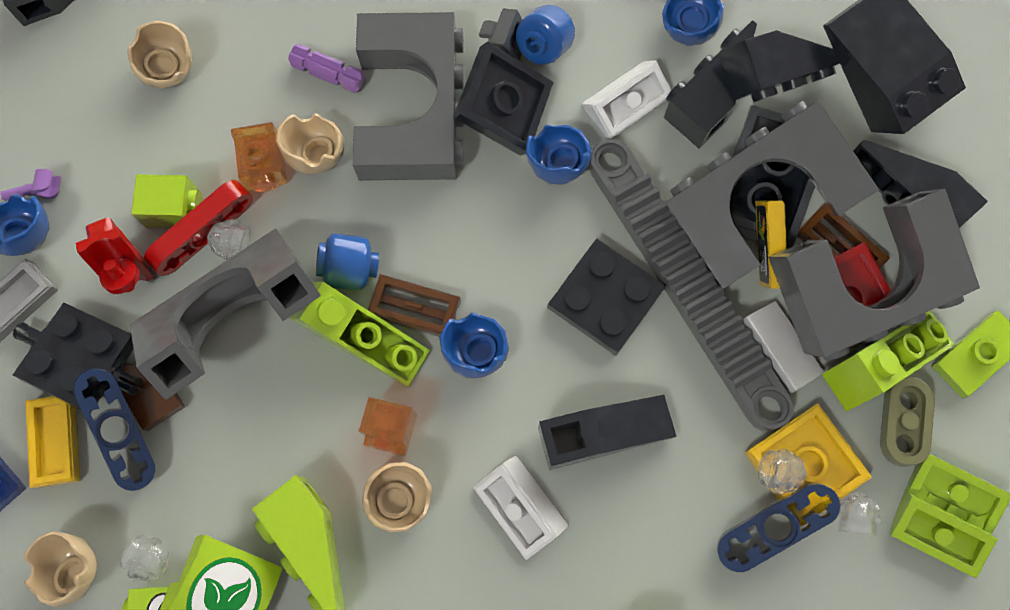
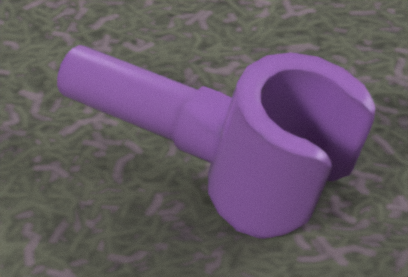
(43, 185)

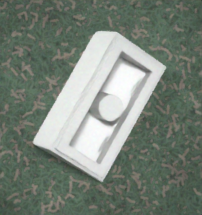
(628, 98)
(782, 347)
(521, 507)

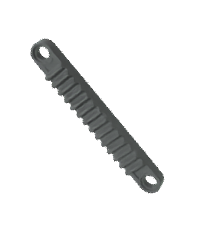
(690, 286)

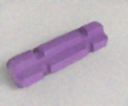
(326, 68)

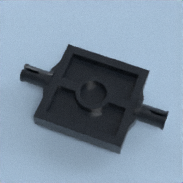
(67, 348)

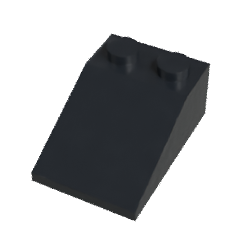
(893, 63)
(768, 182)

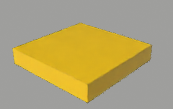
(824, 453)

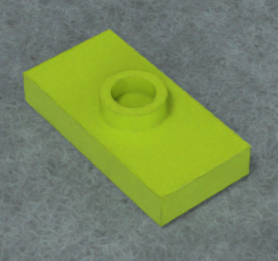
(976, 355)

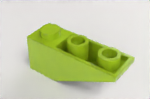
(361, 334)
(887, 361)
(305, 534)

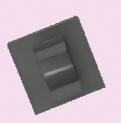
(503, 32)

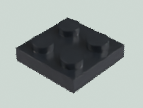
(503, 98)
(606, 296)

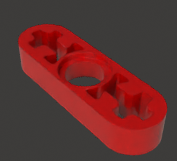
(191, 232)

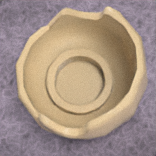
(160, 54)
(310, 144)
(396, 497)
(60, 568)

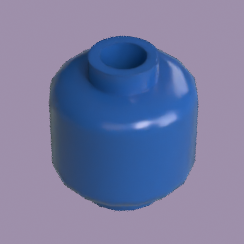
(545, 34)
(346, 261)

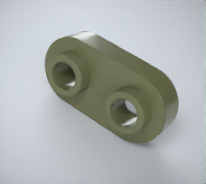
(911, 424)

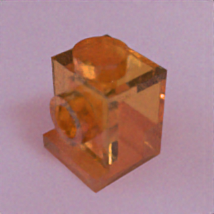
(258, 142)
(387, 426)

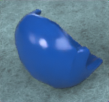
(692, 20)
(558, 154)
(22, 225)
(474, 345)

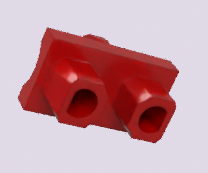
(113, 257)

